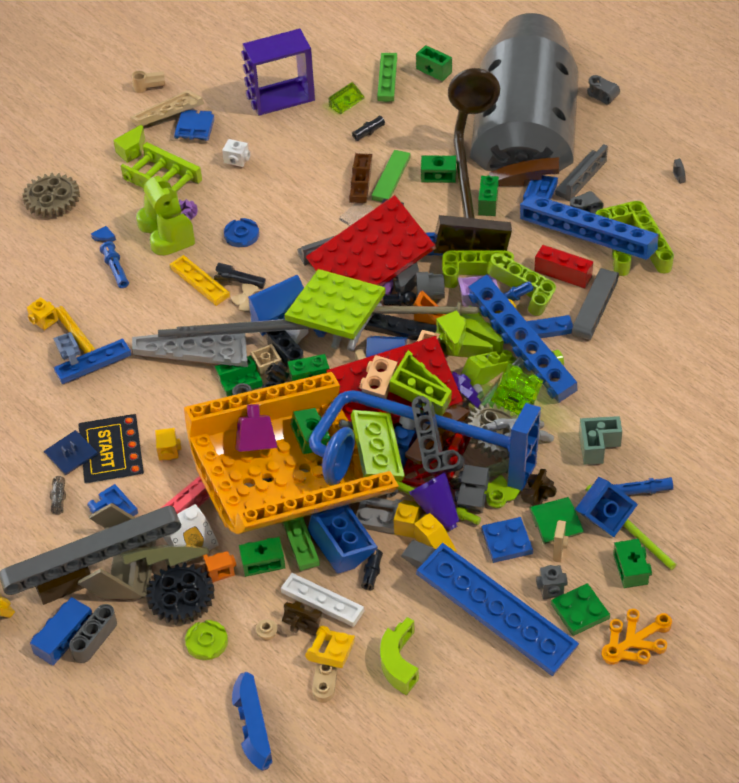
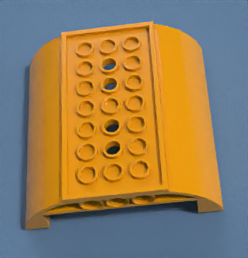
(291, 492)

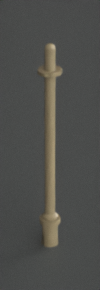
(424, 310)

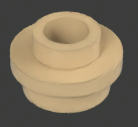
(269, 633)

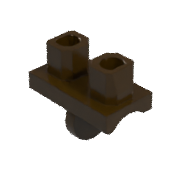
(541, 488)
(300, 618)

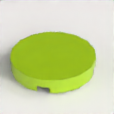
(206, 640)

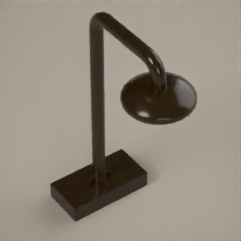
(470, 93)

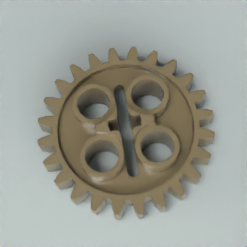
(51, 195)
(484, 415)

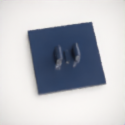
(70, 452)

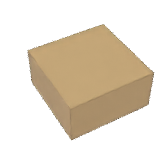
(264, 357)

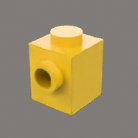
(167, 444)

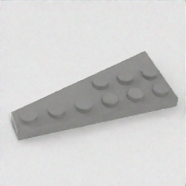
(215, 349)

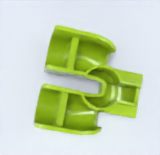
(163, 219)

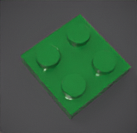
(580, 609)

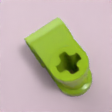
(621, 262)

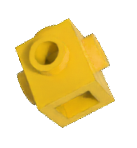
(42, 313)

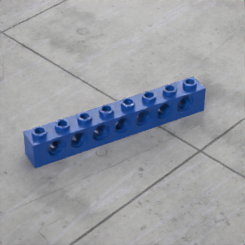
(589, 226)
(486, 288)

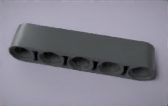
(595, 304)

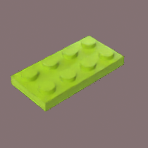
(376, 443)

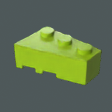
(414, 380)

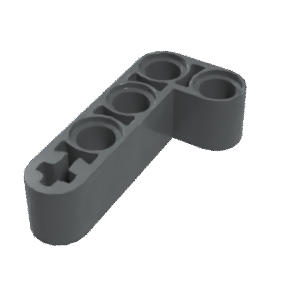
(432, 434)

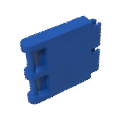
(195, 125)

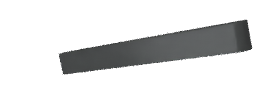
(89, 550)

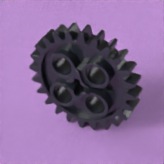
(180, 593)

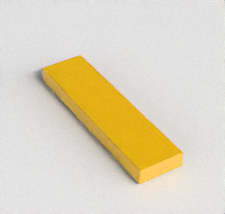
(199, 280)

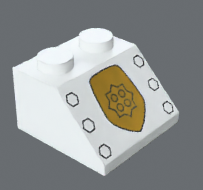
(193, 531)

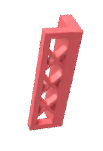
(192, 494)

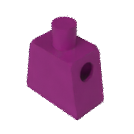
(254, 431)

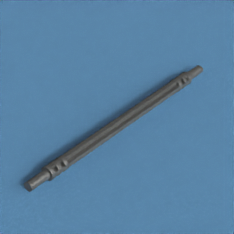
(231, 328)

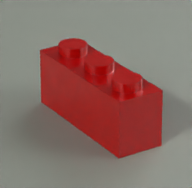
(563, 266)

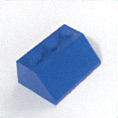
(275, 300)
(341, 538)

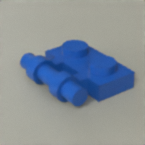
(115, 496)

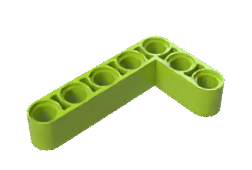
(637, 215)

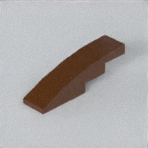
(527, 170)
(360, 178)
(453, 412)

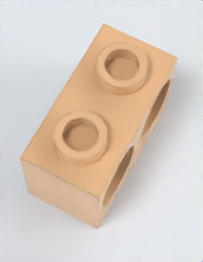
(377, 378)

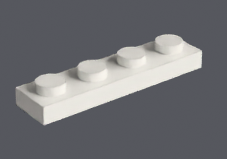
(322, 599)

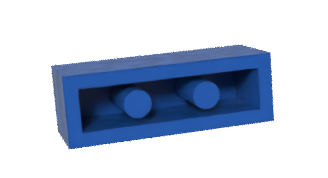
(57, 633)

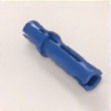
(649, 486)

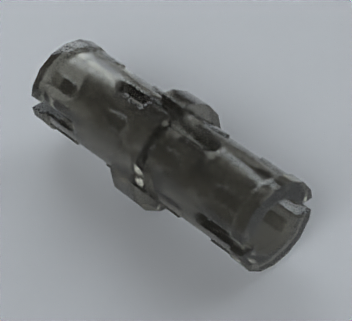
(57, 495)

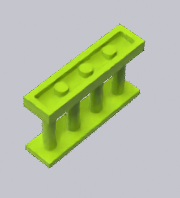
(162, 159)

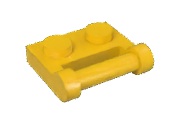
(336, 651)

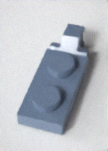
(67, 347)

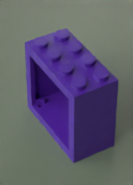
(284, 93)

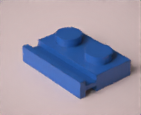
(542, 188)

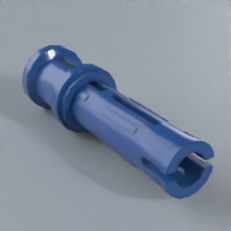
(121, 279)

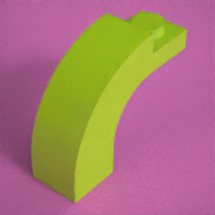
(395, 669)

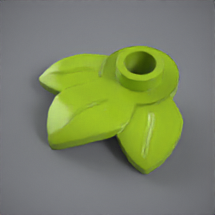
(498, 490)

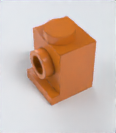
(220, 566)

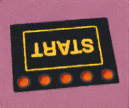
(117, 448)

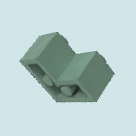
(596, 435)

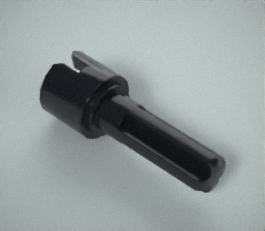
(227, 274)

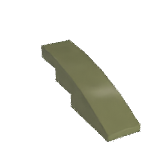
(170, 553)

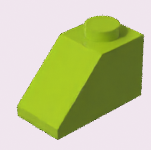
(130, 144)
(452, 330)

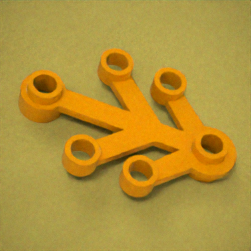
(635, 640)

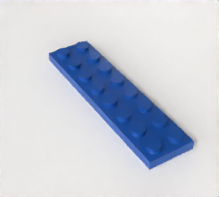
(497, 609)

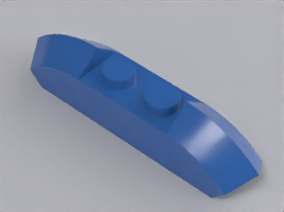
(256, 740)

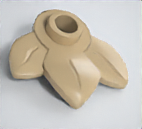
(242, 299)

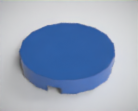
(241, 232)

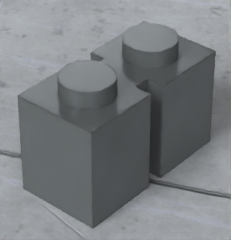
(474, 483)

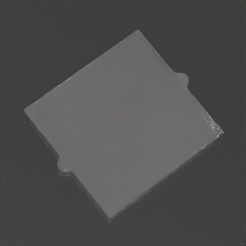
(355, 213)

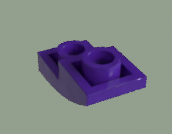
(466, 389)

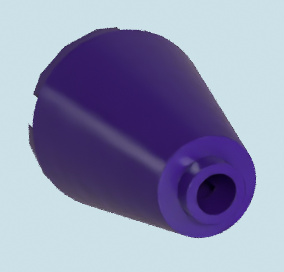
(437, 499)

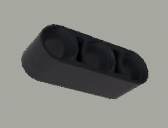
(285, 346)

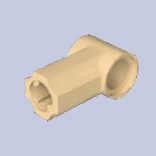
(142, 81)

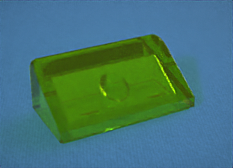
(345, 98)

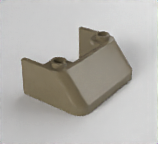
(125, 580)

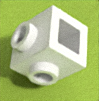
(236, 153)

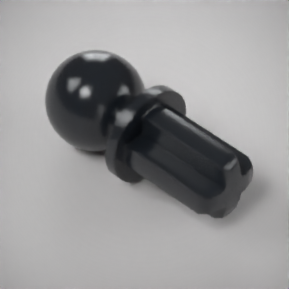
(396, 299)

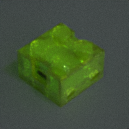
(516, 389)

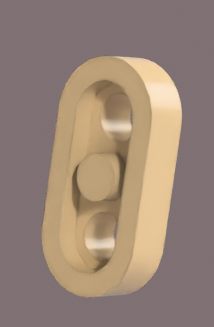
(324, 679)

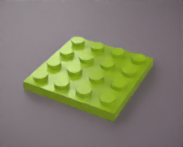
(335, 304)

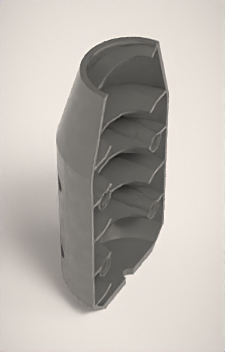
(536, 96)

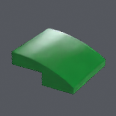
(233, 375)
(548, 514)

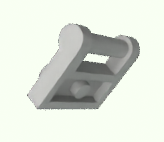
(377, 519)

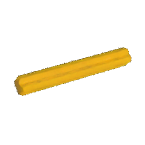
(72, 327)

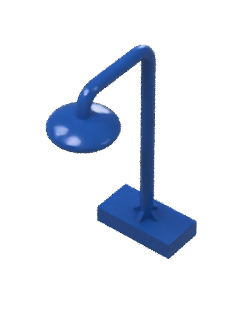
(340, 448)

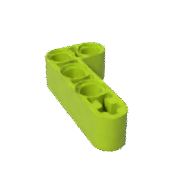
(466, 263)
(515, 274)

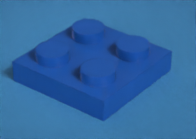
(507, 539)

